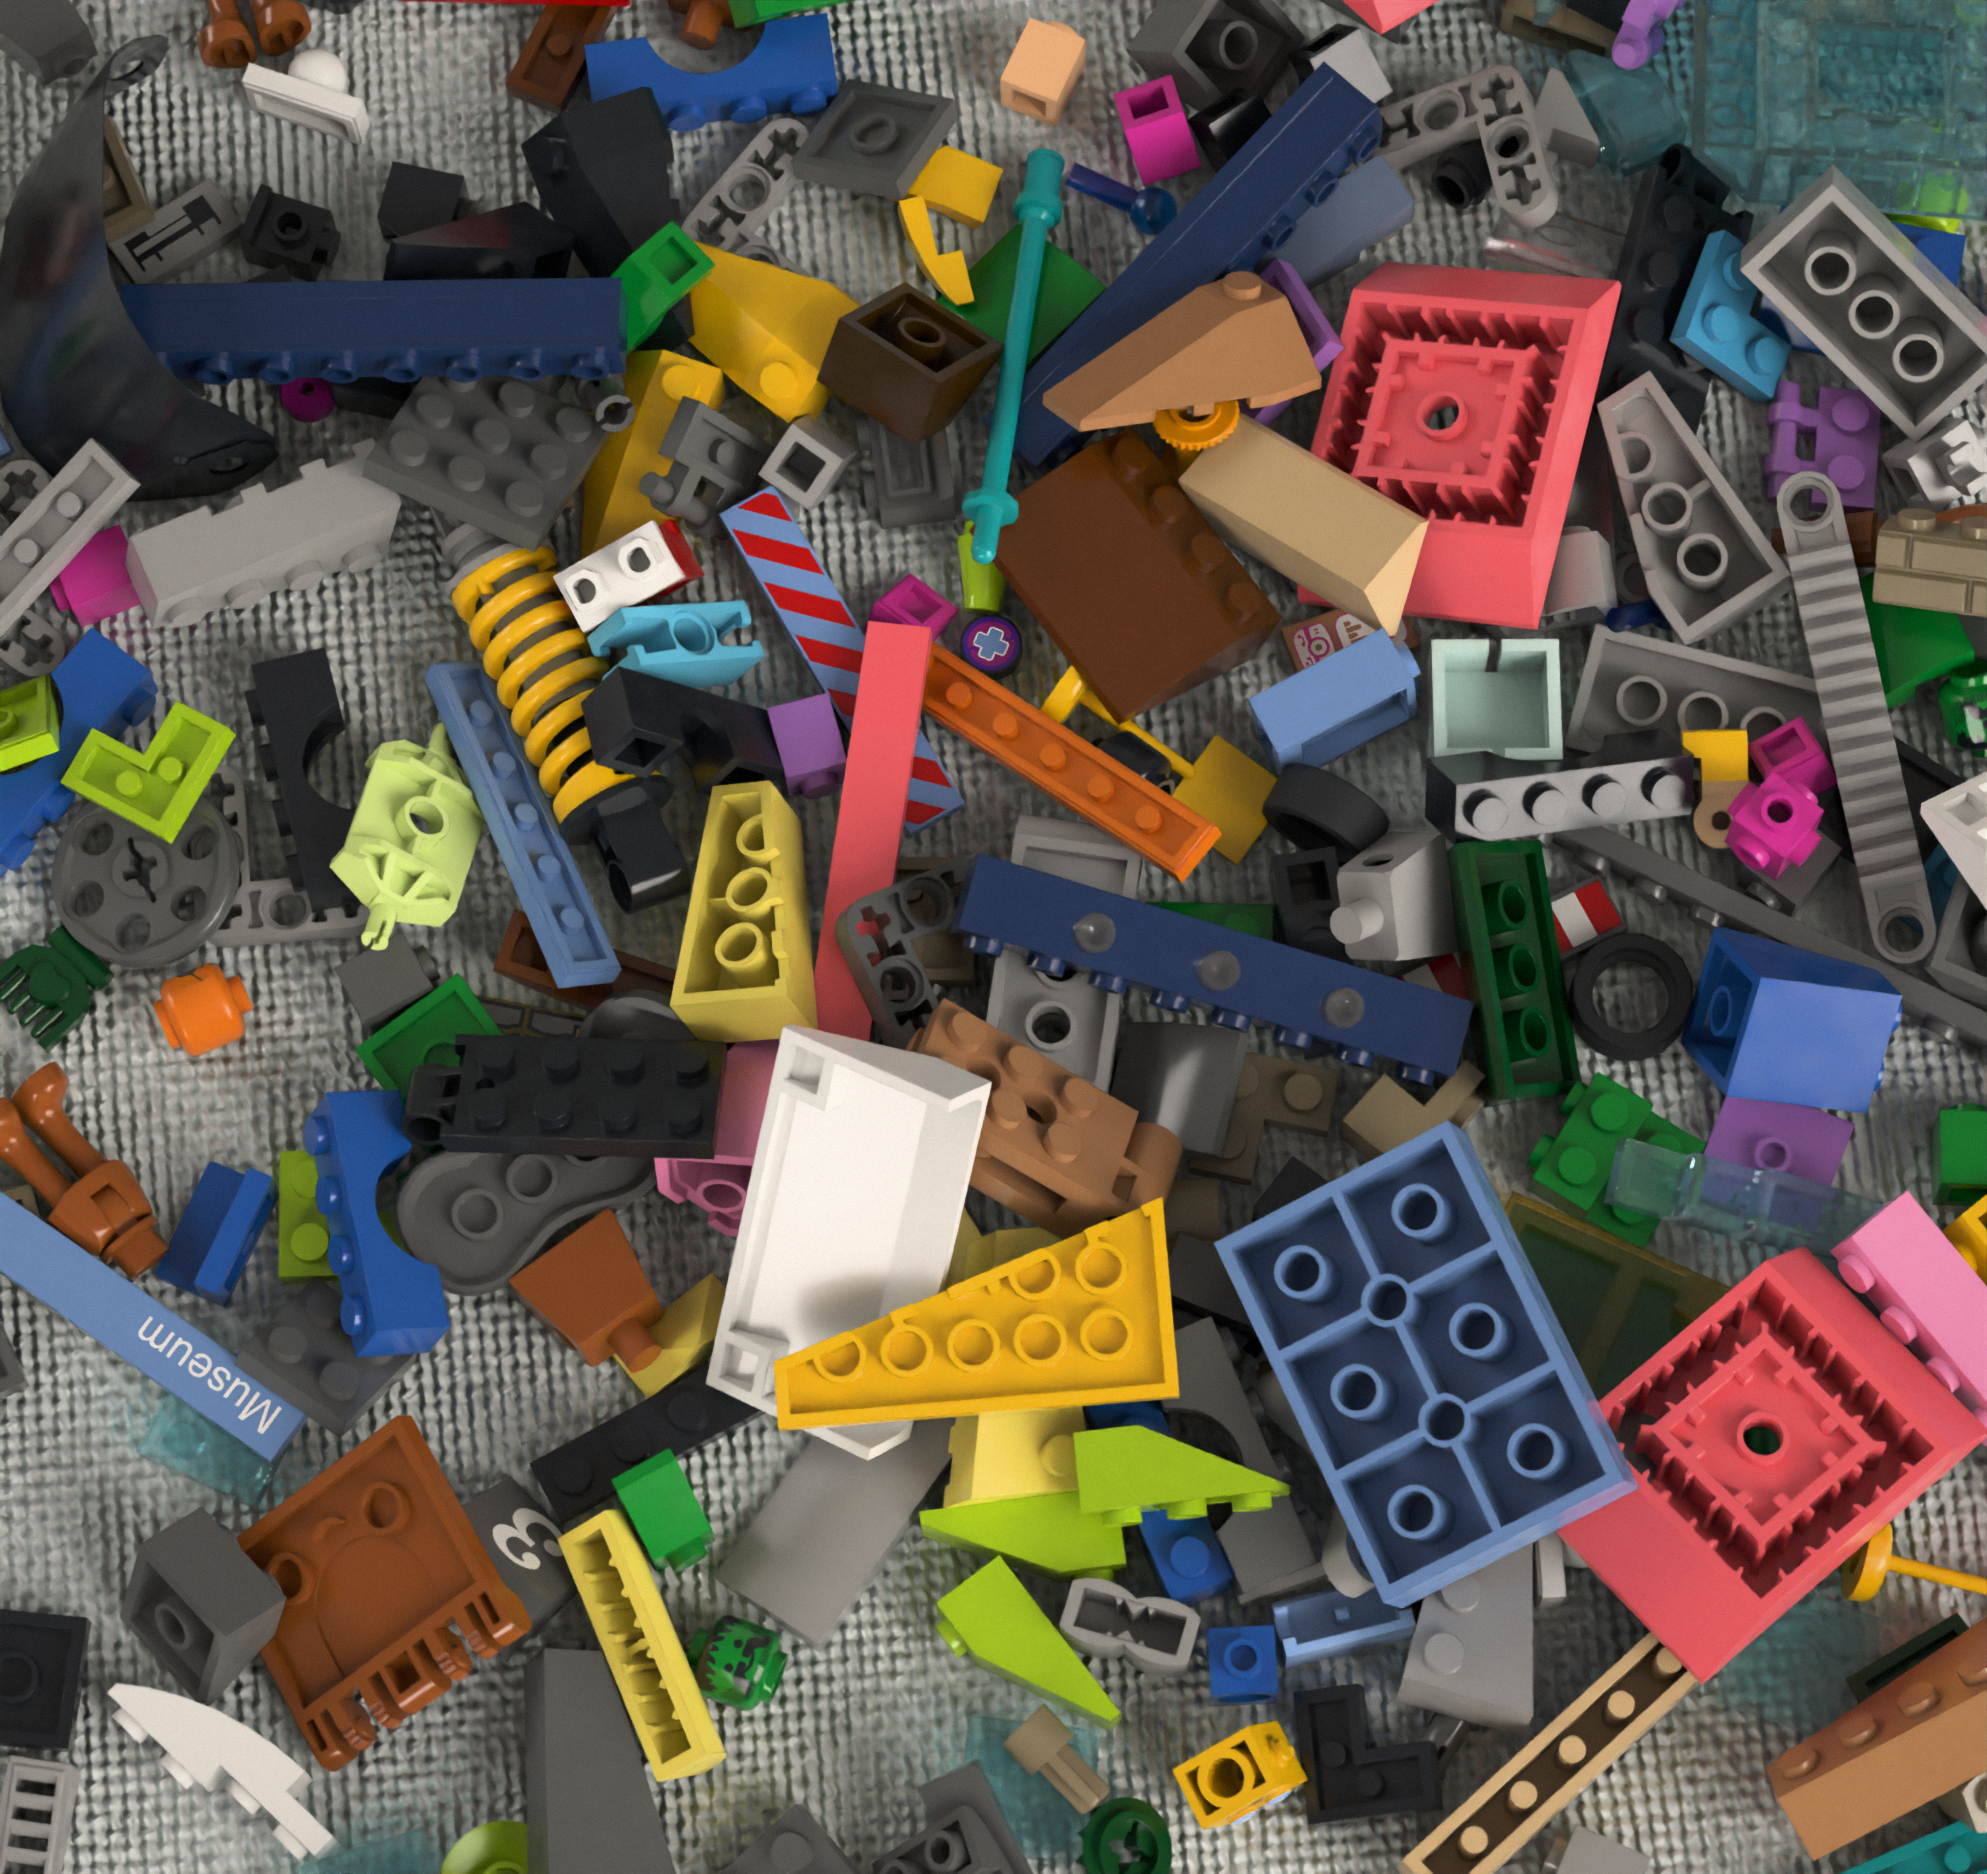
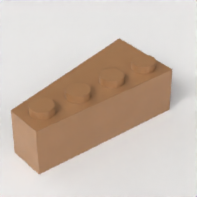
(1891, 1749)

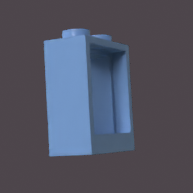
(1337, 703)

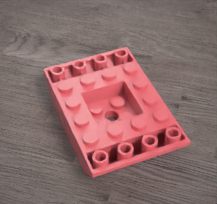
(1496, 484)
(1741, 1535)

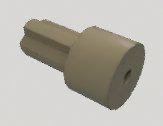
(1044, 1747)

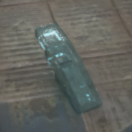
(1734, 1199)

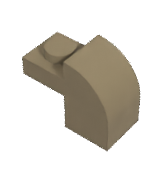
(1391, 1116)

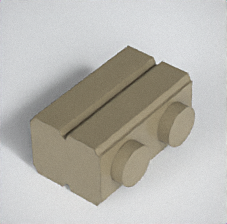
(1932, 563)

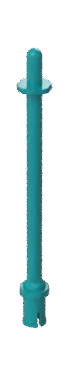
(1037, 210)

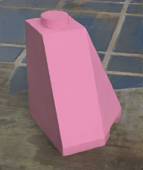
(723, 1182)

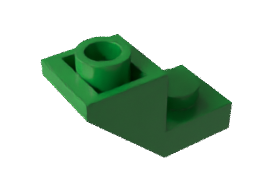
(658, 278)

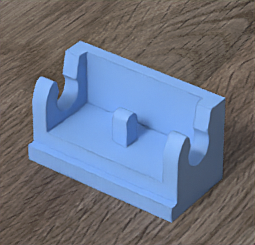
(1333, 1624)

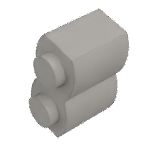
(1578, 588)
(1147, 1631)

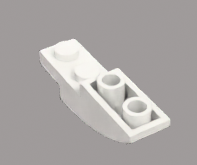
(209, 1746)

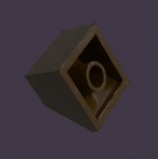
(907, 362)

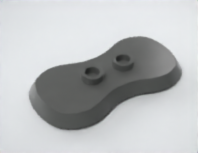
(494, 1211)

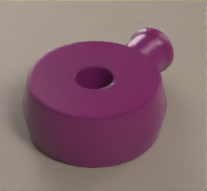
(307, 408)

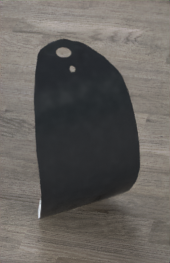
(67, 343)

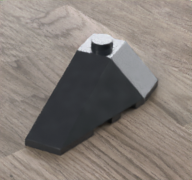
(609, 186)

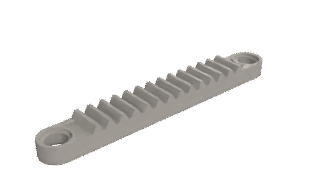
(1856, 718)

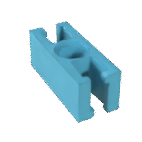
(680, 642)

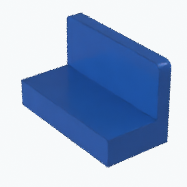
(218, 1232)

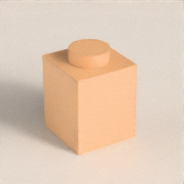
(1043, 70)

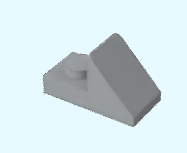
(1563, 128)

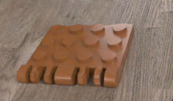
(371, 1582)

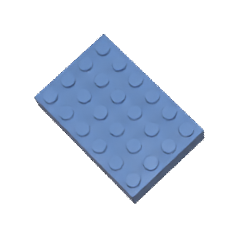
(1425, 1365)

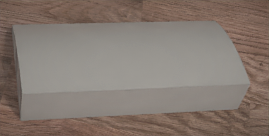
(1658, 684)
(834, 1529)

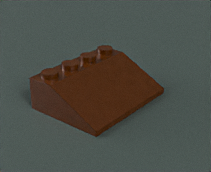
(1131, 578)

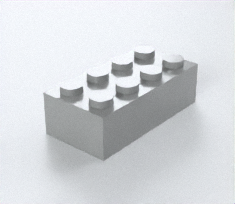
(1871, 303)

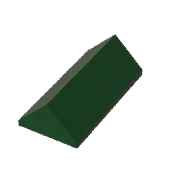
(1512, 971)

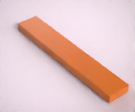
(1065, 766)

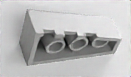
(263, 542)
(1477, 1647)

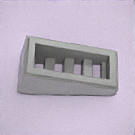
(13, 1798)

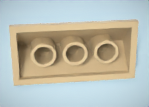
(1309, 521)

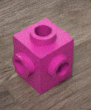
(1771, 844)

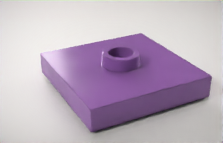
(1780, 1137)

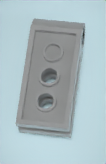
(1028, 1000)

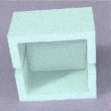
(1498, 711)

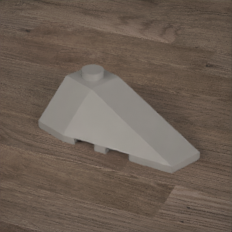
(1691, 531)

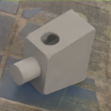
(1397, 900)

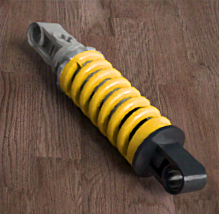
(543, 679)

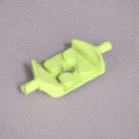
(393, 863)

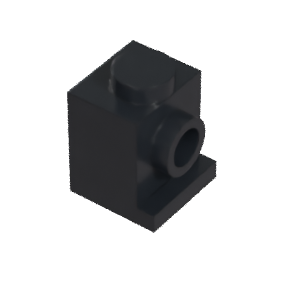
(303, 252)

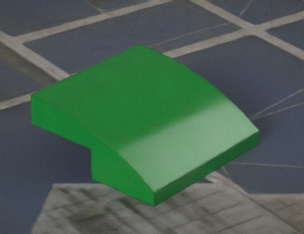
(1061, 299)
(1913, 644)

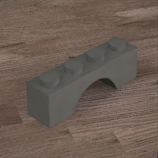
(1255, 1543)

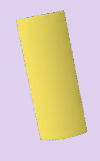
(642, 1647)

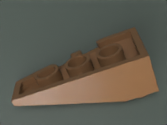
(1204, 349)

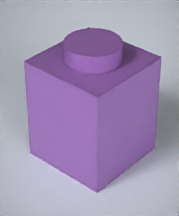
(809, 746)

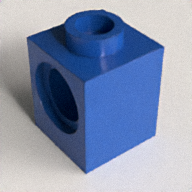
(1241, 1665)

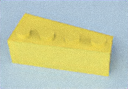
(747, 922)
(1011, 1451)

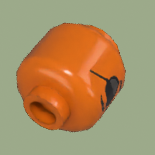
(202, 1009)

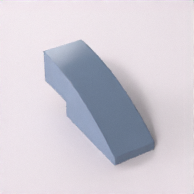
(1357, 215)

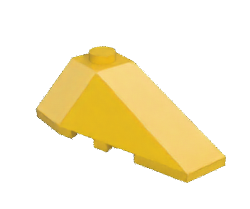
(768, 330)
(611, 487)

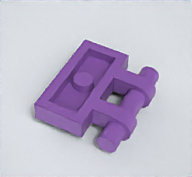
(1641, 31)
(1843, 446)

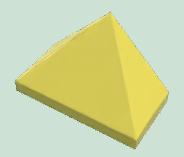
(684, 1335)

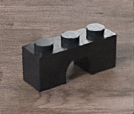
(1241, 113)
(644, 719)

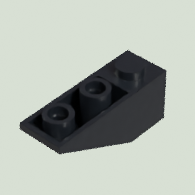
(490, 245)
(1303, 902)

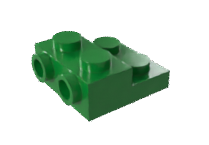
(1578, 1163)

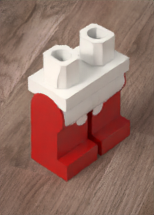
(628, 573)

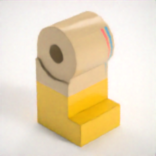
(1721, 778)

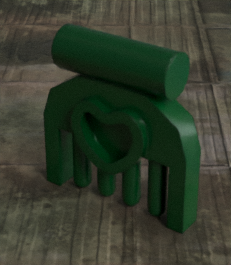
(56, 983)

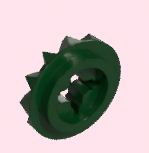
(1142, 1833)

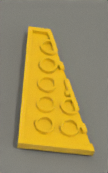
(1033, 1334)

